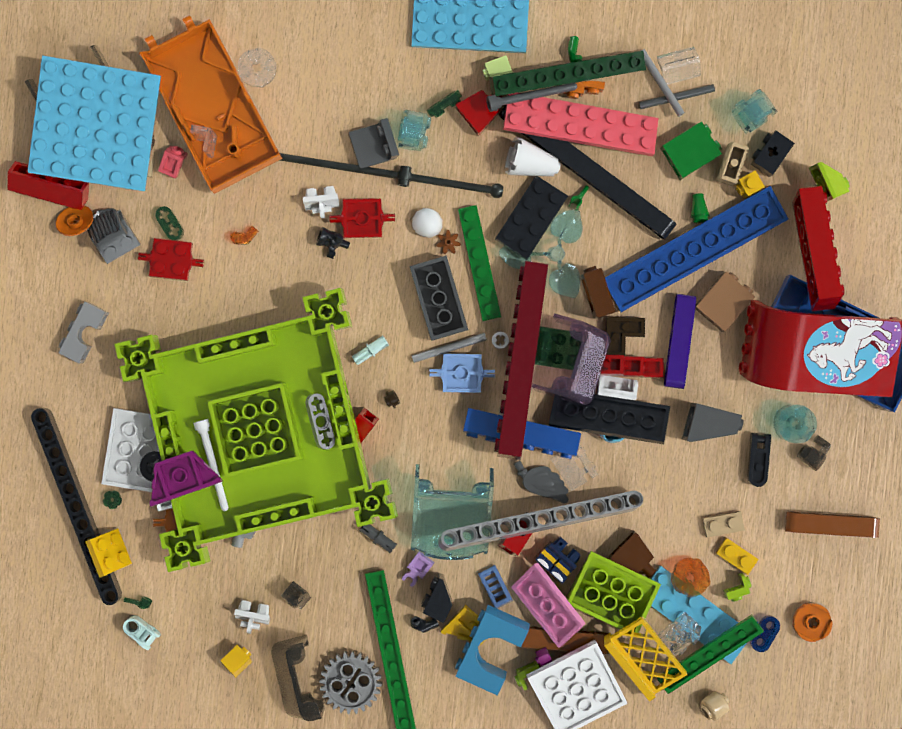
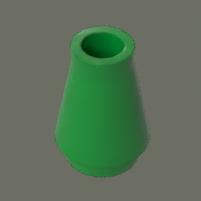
(699, 209)

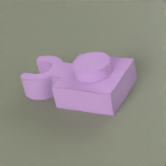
(419, 567)

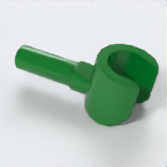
(578, 199)

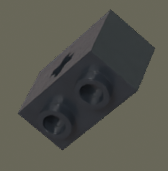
(781, 147)

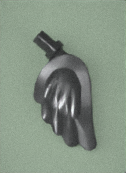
(543, 482)

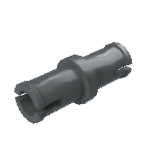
(378, 537)

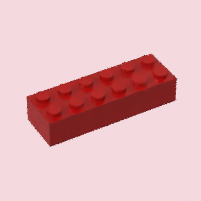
(817, 248)

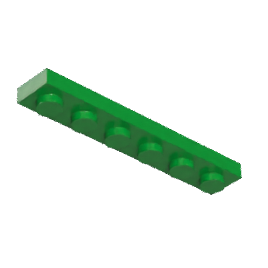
(479, 263)
(715, 651)

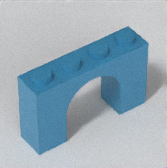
(492, 624)

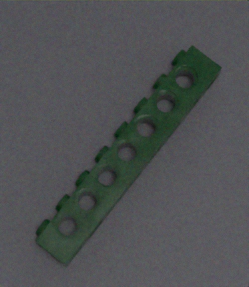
(567, 73)

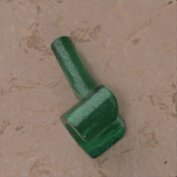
(144, 603)

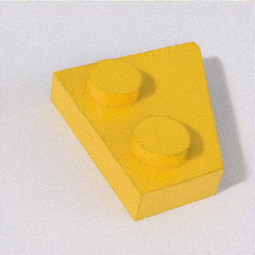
(462, 624)

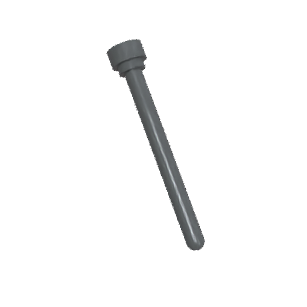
(494, 102)

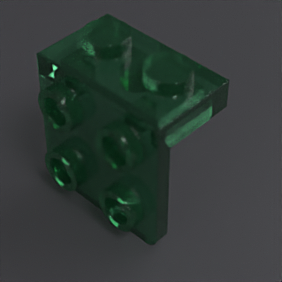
(556, 348)

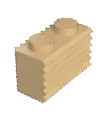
(732, 163)

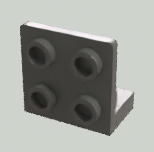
(374, 144)

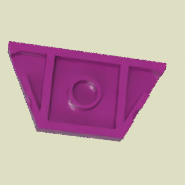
(180, 477)

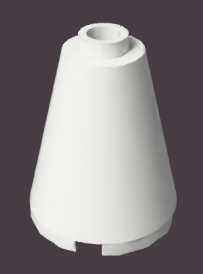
(529, 160)

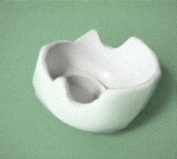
(427, 222)

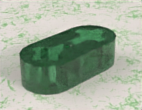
(166, 225)

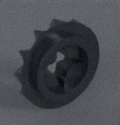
(145, 469)

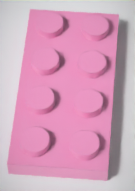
(548, 605)

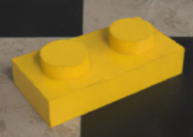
(736, 556)

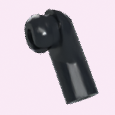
(423, 625)

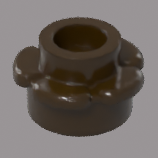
(392, 399)

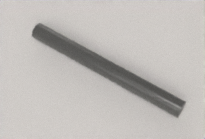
(679, 96)

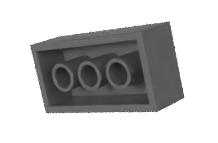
(439, 298)

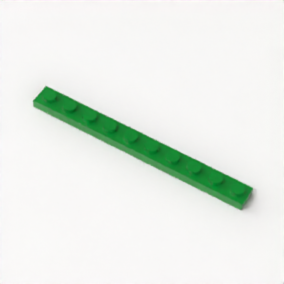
(390, 650)

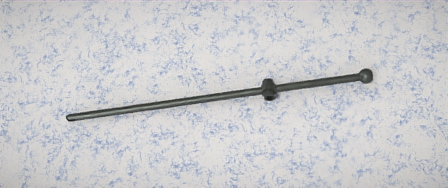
(403, 176)

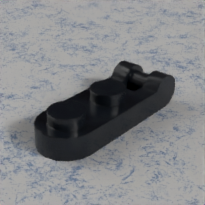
(759, 459)

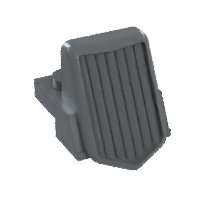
(112, 234)

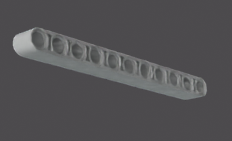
(533, 525)

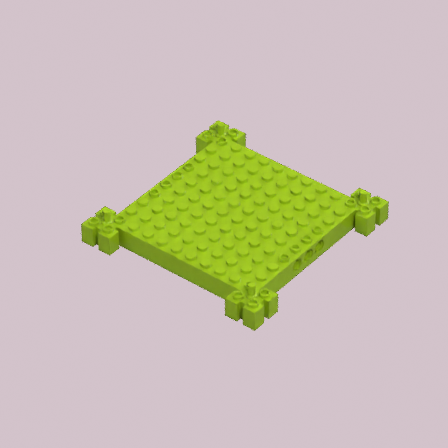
(259, 427)

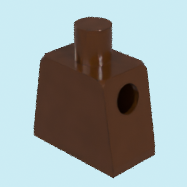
(634, 555)

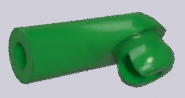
(572, 49)

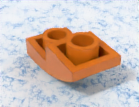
(593, 87)

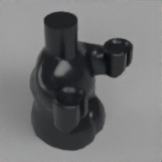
(332, 241)

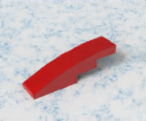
(633, 366)

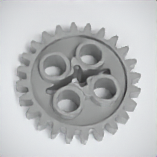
(336, 673)

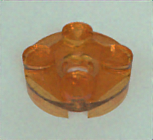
(700, 574)

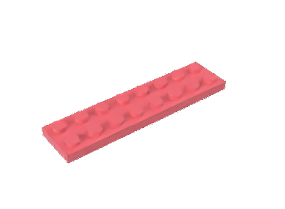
(583, 124)

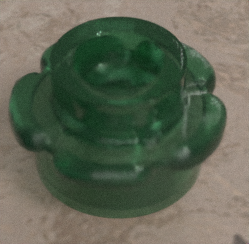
(107, 500)

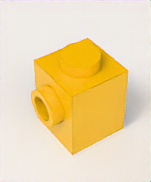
(749, 184)
(237, 660)

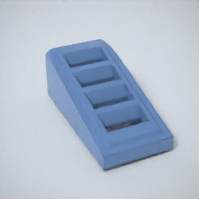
(497, 604)

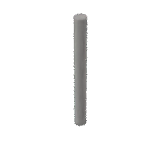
(662, 84)
(449, 347)

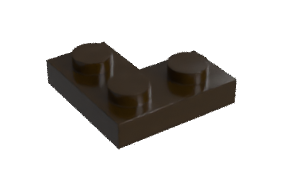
(620, 328)

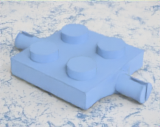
(462, 373)

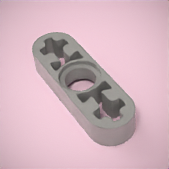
(312, 417)

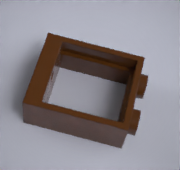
(597, 292)

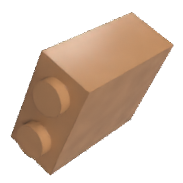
(725, 301)

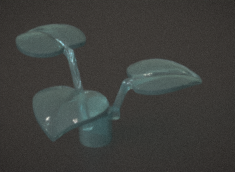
(567, 278)

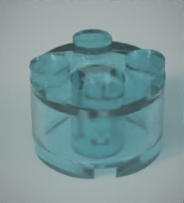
(753, 112)
(413, 130)
(800, 433)

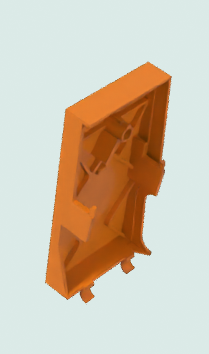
(208, 92)

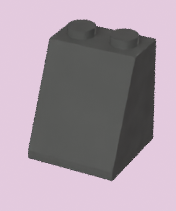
(709, 423)

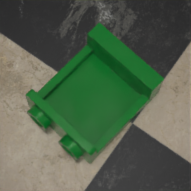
(691, 150)

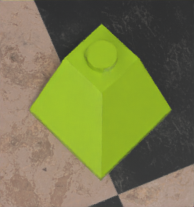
(830, 180)

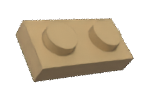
(723, 524)

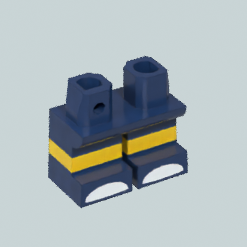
(556, 561)

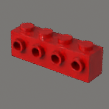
(49, 188)

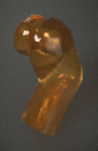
(244, 238)

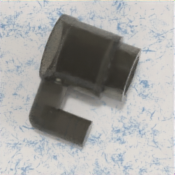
(812, 456)

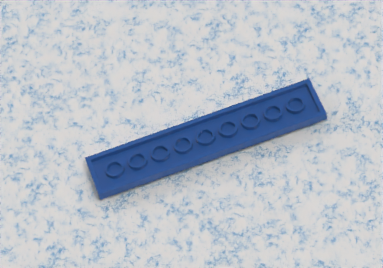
(695, 249)

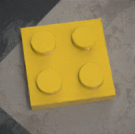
(108, 552)

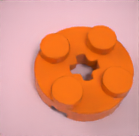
(813, 633)

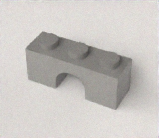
(73, 345)

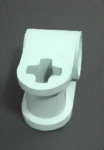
(142, 632)

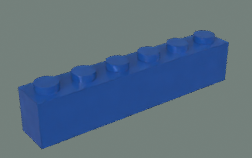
(537, 436)

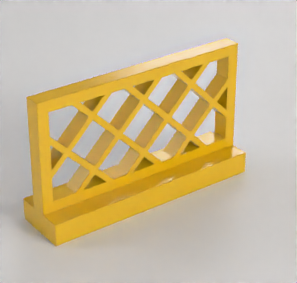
(630, 665)

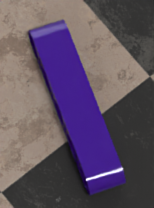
(680, 341)

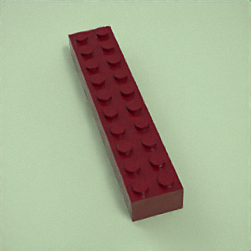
(522, 362)

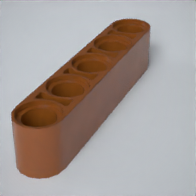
(832, 524)
(538, 639)

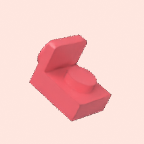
(172, 161)

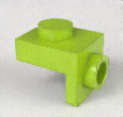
(736, 593)

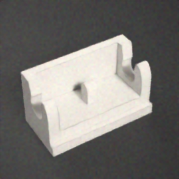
(617, 387)

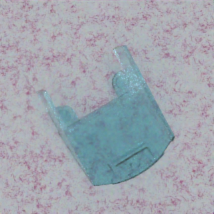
(445, 510)

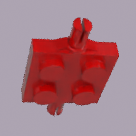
(362, 218)
(171, 259)

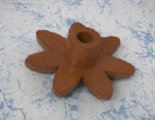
(452, 242)

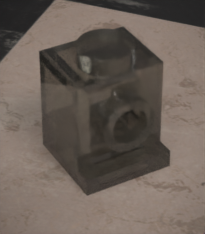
(296, 596)

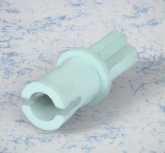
(371, 349)

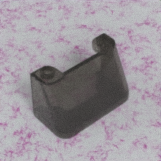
(285, 657)

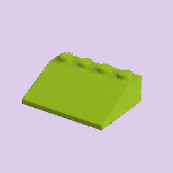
(612, 592)

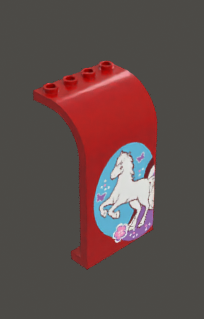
(820, 352)

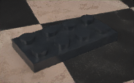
(531, 217)

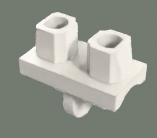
(321, 203)
(243, 612)

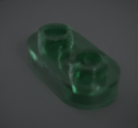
(438, 108)

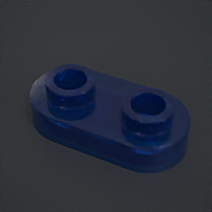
(768, 635)

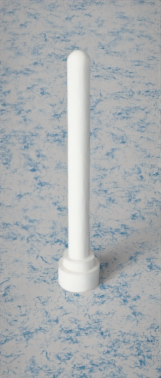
(203, 428)

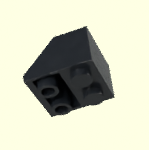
(439, 601)

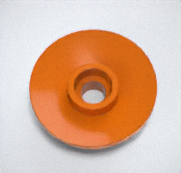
(74, 221)

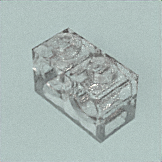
(676, 633)

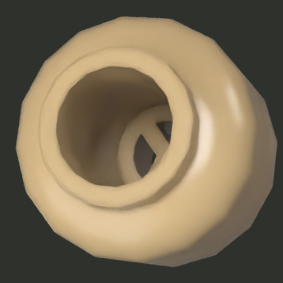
(715, 705)

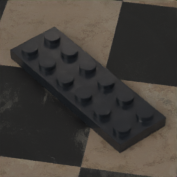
(613, 418)

